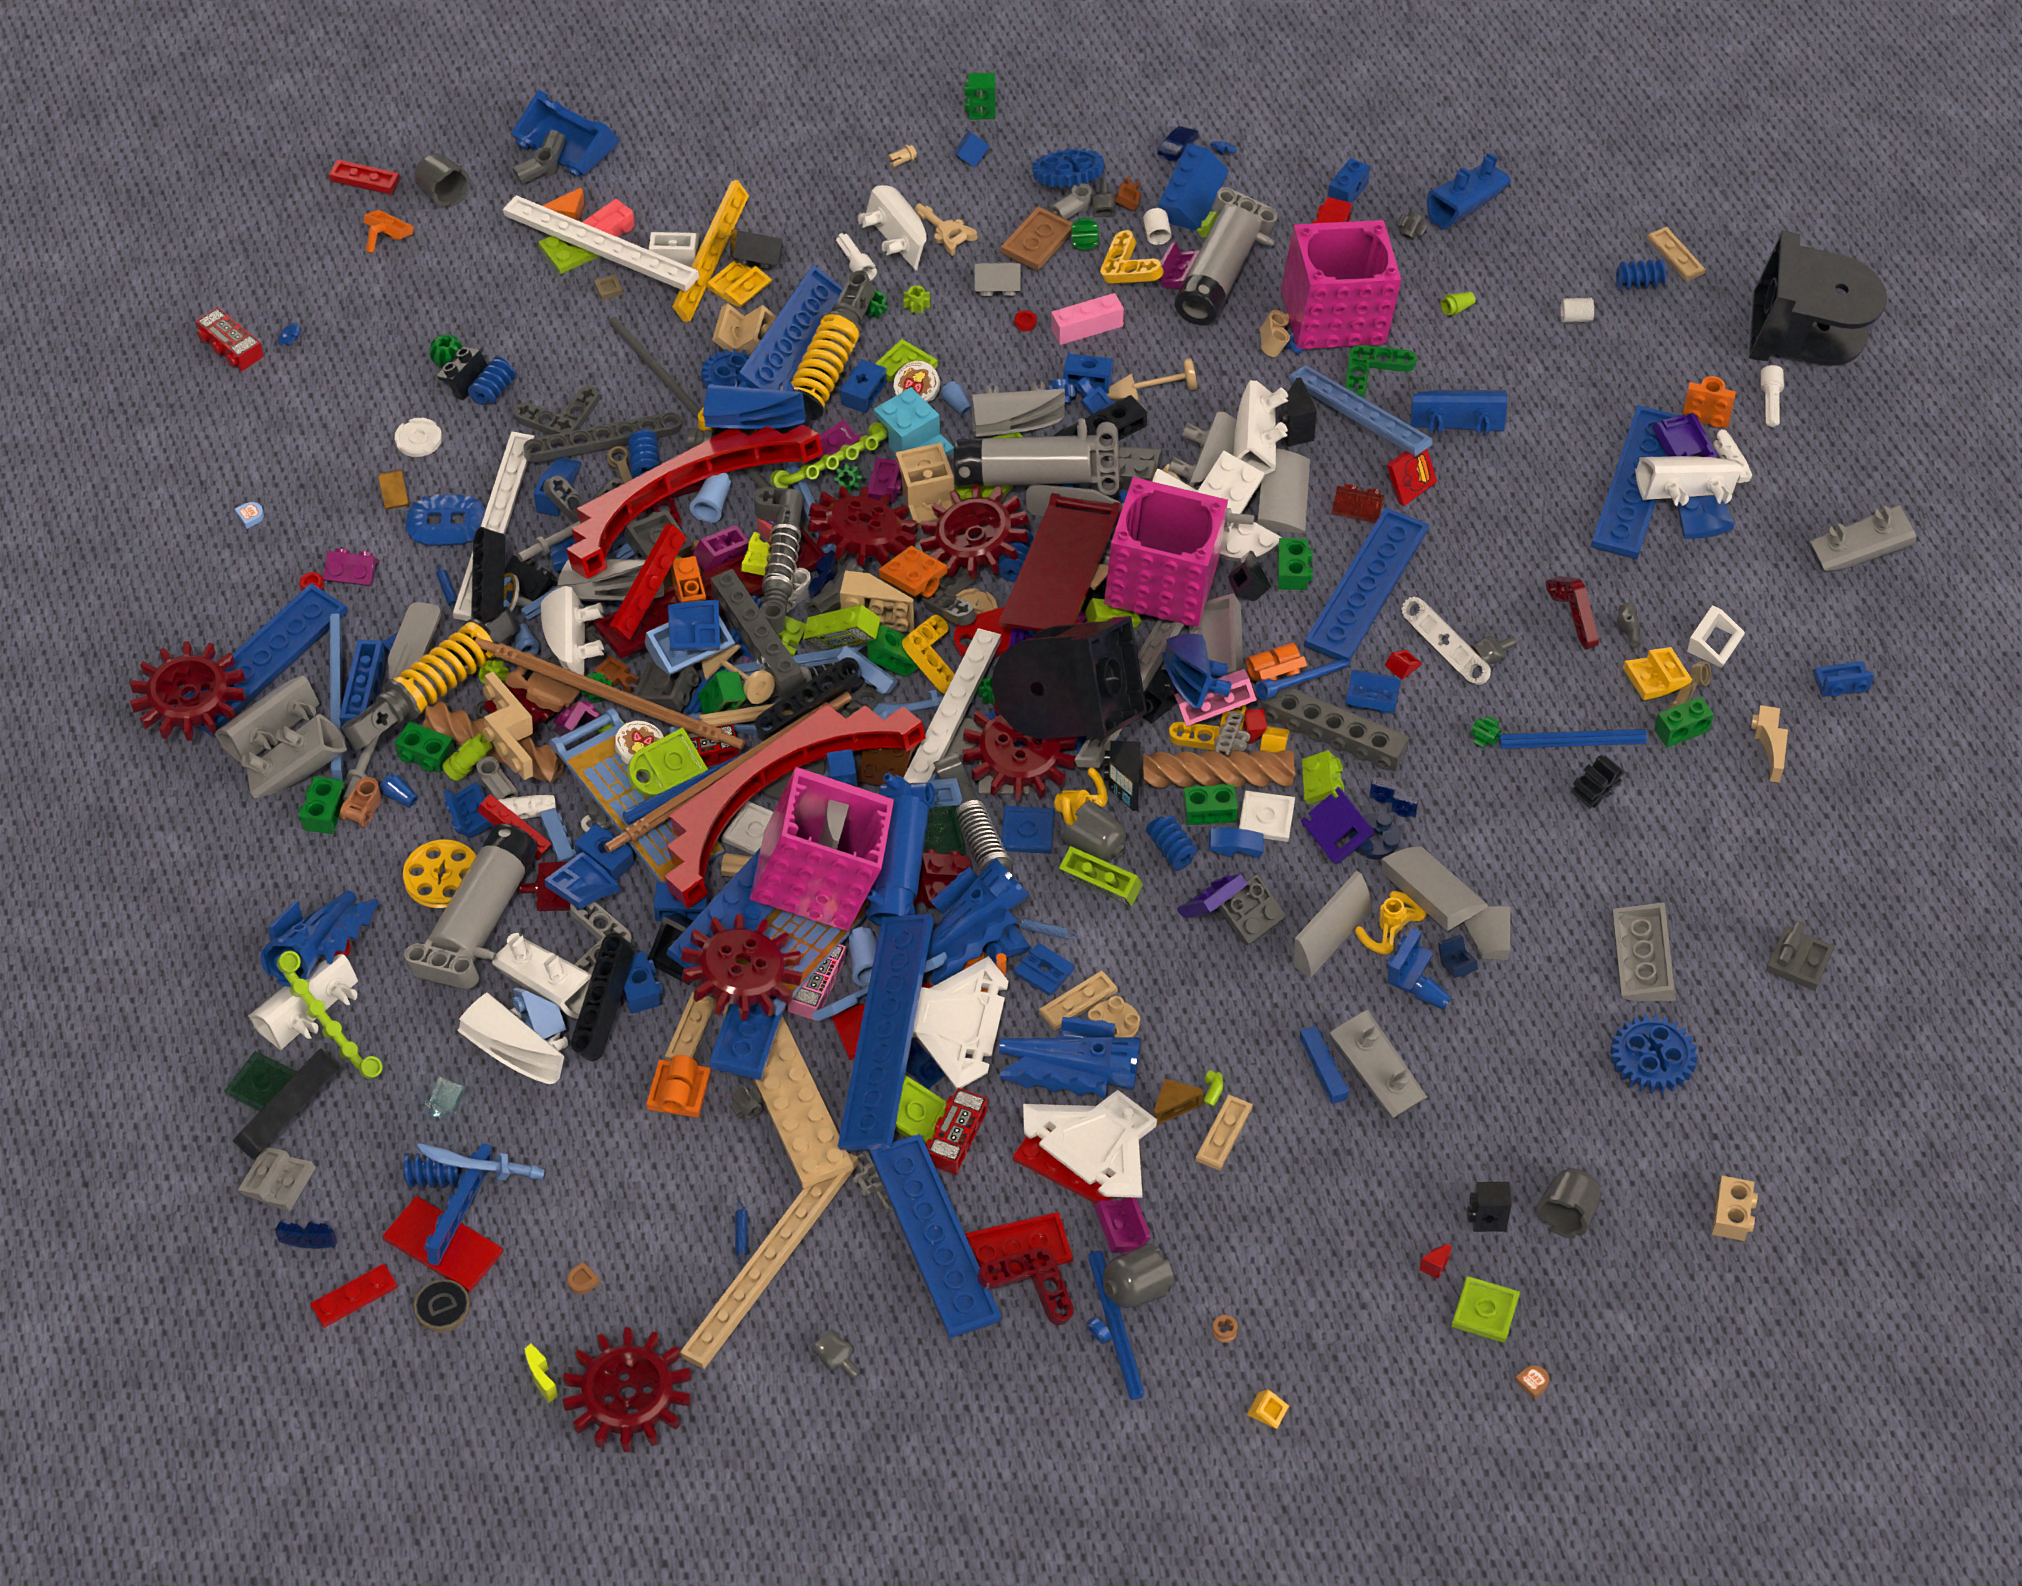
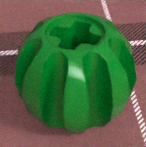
(1085, 234)
(444, 349)

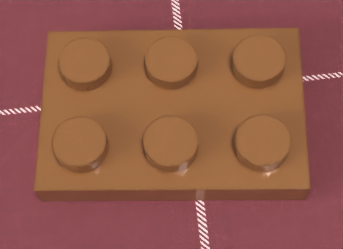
(1037, 238)

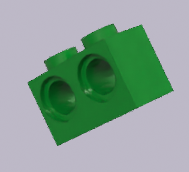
(981, 96)
(1293, 564)
(889, 652)
(722, 693)
(1683, 722)
(424, 747)
(322, 805)
(1204, 806)

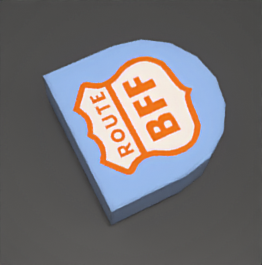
(250, 514)

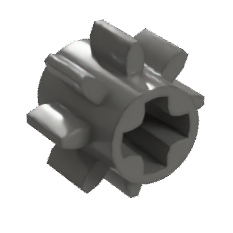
(1411, 224)
(746, 1103)

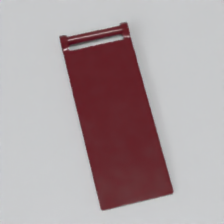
(1060, 564)

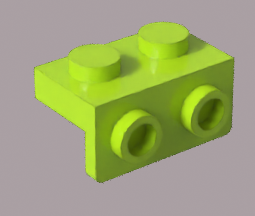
(1321, 776)

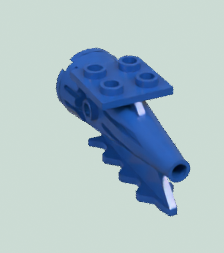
(973, 915)
(315, 935)
(1077, 1060)

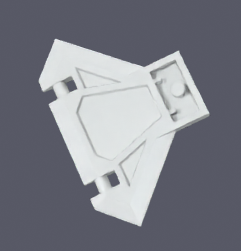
(962, 1020)
(1095, 1140)

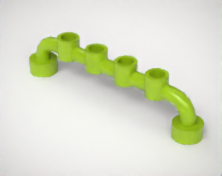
(877, 433)
(288, 964)

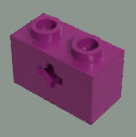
(720, 547)

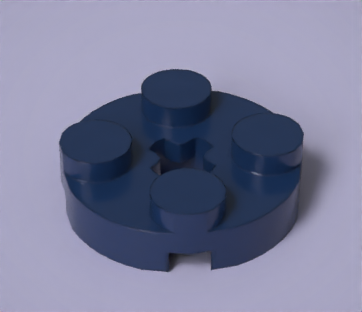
(1388, 839)

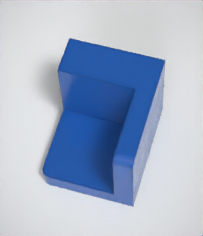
(971, 148)

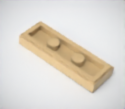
(1676, 254)
(1078, 999)
(691, 1027)
(1224, 1132)

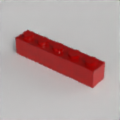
(498, 813)

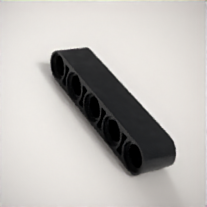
(487, 573)
(812, 688)
(602, 997)
(286, 1103)

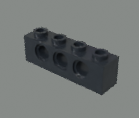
(1124, 414)

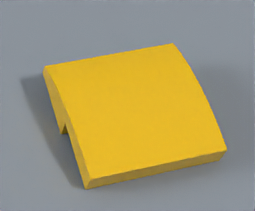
(738, 283)
(1657, 674)

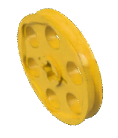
(433, 867)

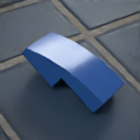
(1229, 840)

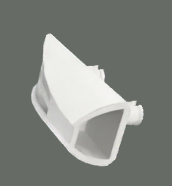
(897, 222)
(1257, 427)
(1686, 477)
(564, 628)
(543, 974)
(286, 1017)
(511, 1040)

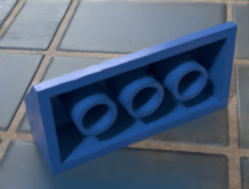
(1193, 187)

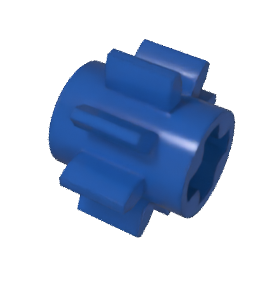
(1063, 384)

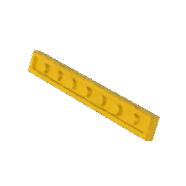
(712, 249)

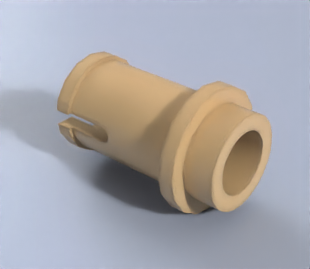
(903, 155)

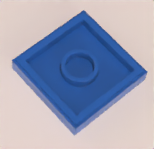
(1028, 829)

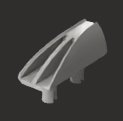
(1016, 411)
(1212, 443)
(1864, 539)
(607, 585)
(258, 725)
(295, 757)
(1377, 1064)

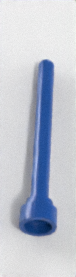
(1268, 688)

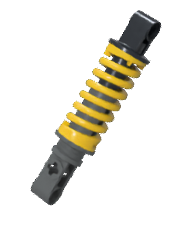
(831, 346)
(430, 677)

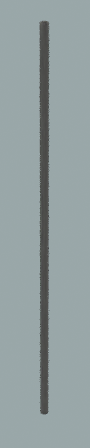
(689, 404)

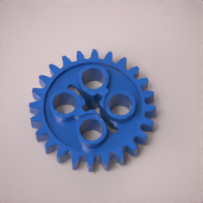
(1068, 167)
(723, 368)
(1653, 1054)

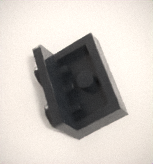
(463, 370)
(532, 582)

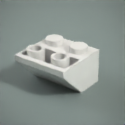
(675, 246)

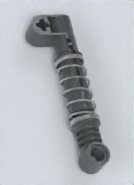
(785, 509)

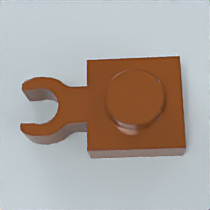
(1128, 195)
(617, 673)

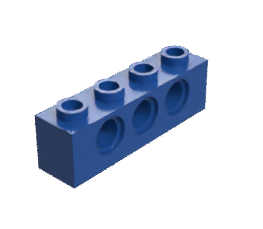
(364, 679)

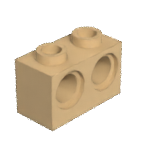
(1731, 1208)

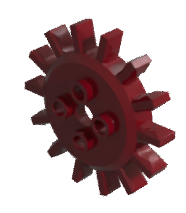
(968, 517)
(841, 524)
(196, 674)
(1001, 761)
(752, 983)
(644, 1370)

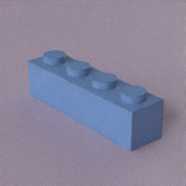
(870, 671)
(557, 835)

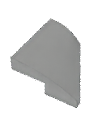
(1491, 932)

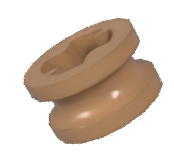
(1228, 1335)

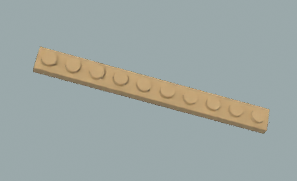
(761, 1269)

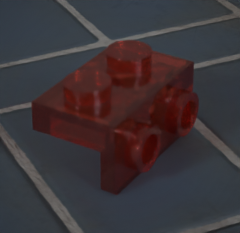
(1358, 503)

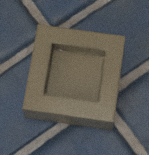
(608, 287)

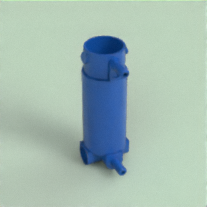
(902, 860)

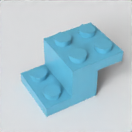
(911, 422)

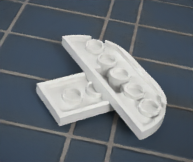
(1236, 482)

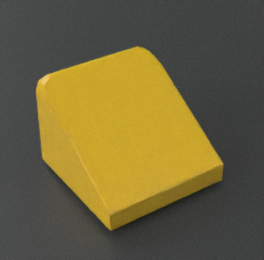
(1274, 739)
(1268, 1408)

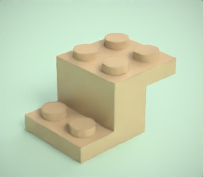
(741, 331)
(925, 481)

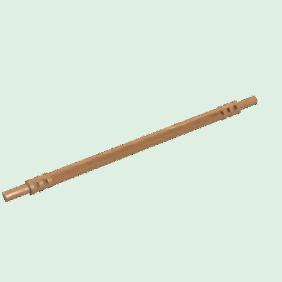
(610, 693)
(662, 813)

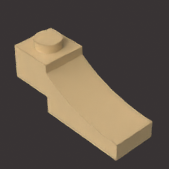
(1772, 739)

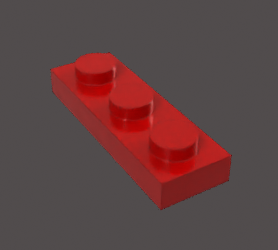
(364, 176)
(353, 1295)

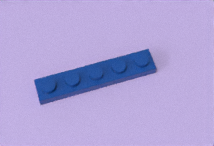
(456, 1207)

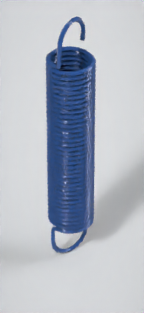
(446, 586)
(741, 1232)

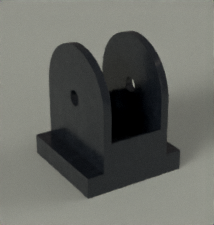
(1801, 292)
(1071, 681)

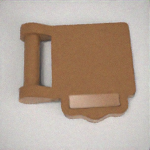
(543, 690)

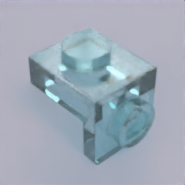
(445, 1098)

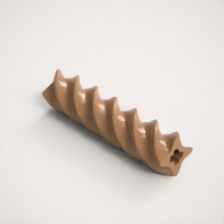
(459, 726)
(1215, 768)

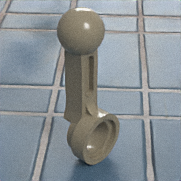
(621, 466)
(1700, 676)

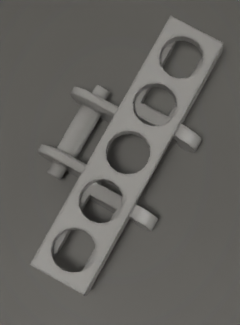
(1231, 736)
(865, 1172)

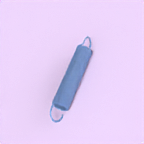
(1044, 928)

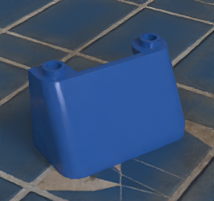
(585, 140)

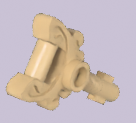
(947, 229)

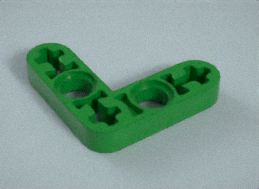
(1364, 363)

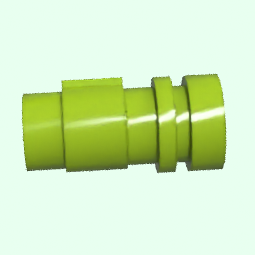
(469, 754)

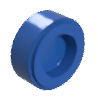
(1099, 1330)

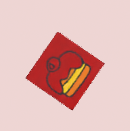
(1411, 475)

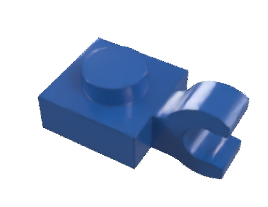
(1094, 399)

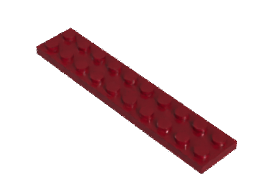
(657, 612)

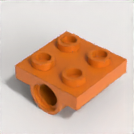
(1710, 402)
(914, 572)
(1277, 662)
(679, 1087)

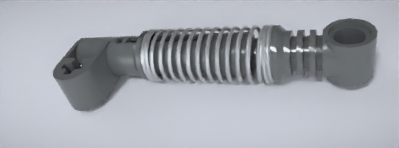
(972, 818)

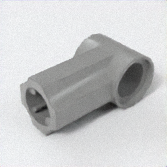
(1073, 203)
(495, 782)

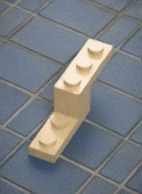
(507, 726)

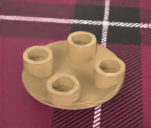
(1117, 1012)

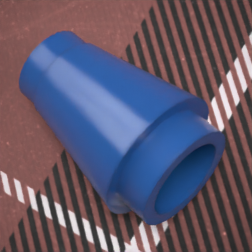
(397, 789)
(1430, 992)

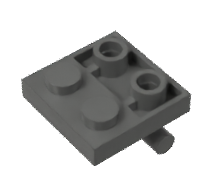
(1251, 910)
(1800, 957)

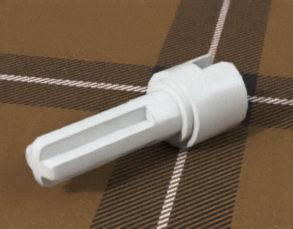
(857, 260)
(1771, 384)

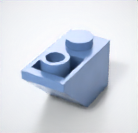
(538, 1013)

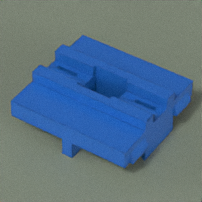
(1040, 957)

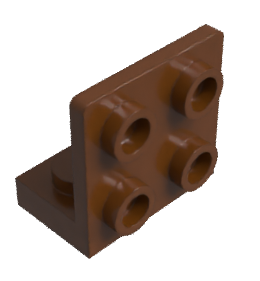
(879, 761)

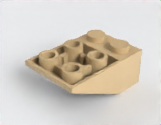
(882, 599)

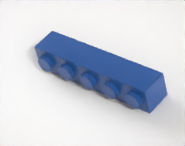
(1324, 1064)

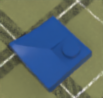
(1704, 517)
(694, 626)
(581, 881)

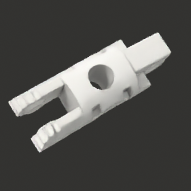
(1729, 451)
(529, 806)

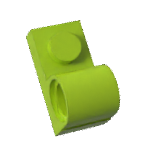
(1098, 611)

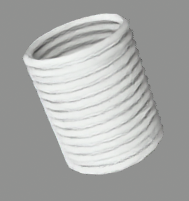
(1157, 220)
(1577, 310)

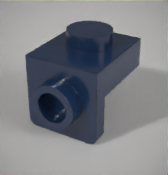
(1456, 957)

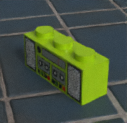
(841, 628)
(1101, 876)

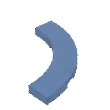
(853, 998)

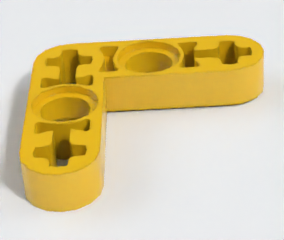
(1145, 270)
(921, 652)
(1199, 729)

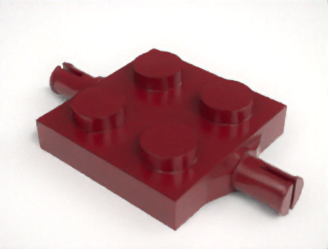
(546, 899)

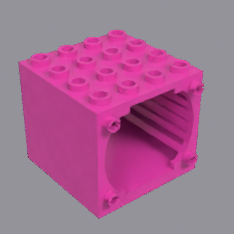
(1340, 284)
(1165, 551)
(813, 878)

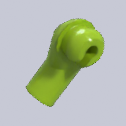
(1215, 1089)

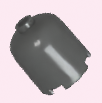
(442, 180)
(1096, 833)
(1570, 1203)
(1137, 1277)

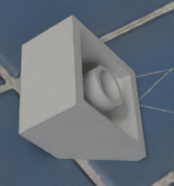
(997, 277)

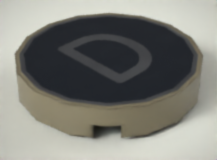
(442, 1305)

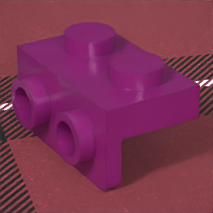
(1176, 266)
(836, 437)
(885, 479)
(350, 568)
(567, 719)
(1122, 1224)

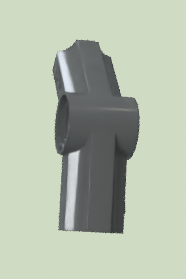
(544, 160)
(830, 595)

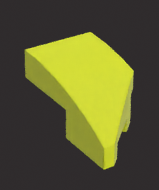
(756, 556)
(538, 1365)

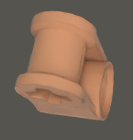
(360, 805)

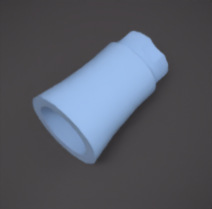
(711, 498)
(862, 949)

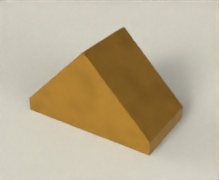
(393, 489)
(1176, 1100)

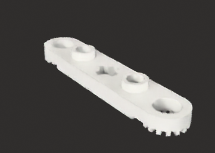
(1457, 652)

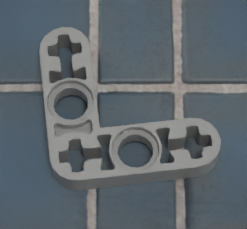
(582, 917)

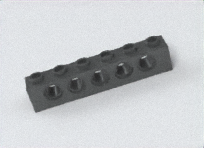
(756, 632)
(1337, 727)

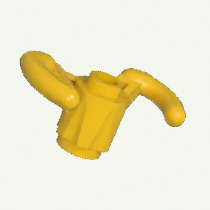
(1071, 800)
(1392, 919)

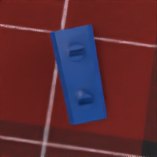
(1466, 192)
(753, 407)
(1460, 410)
(1192, 670)

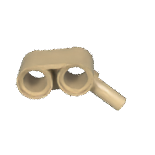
(1273, 334)

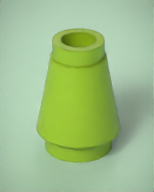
(1457, 302)

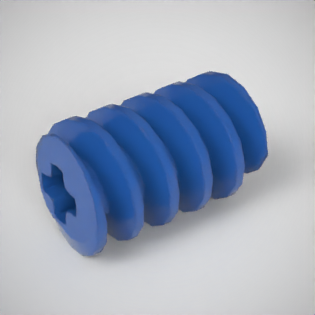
(1640, 273)
(492, 381)
(643, 452)
(1010, 568)
(1172, 841)
(429, 1172)

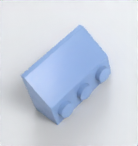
(658, 645)

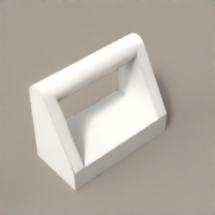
(1719, 619)

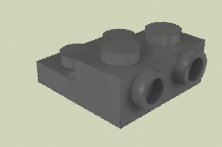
(1136, 463)
(644, 533)
(665, 689)

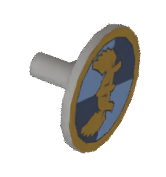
(511, 592)

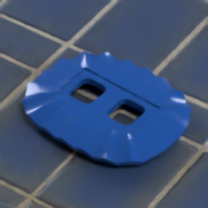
(445, 532)

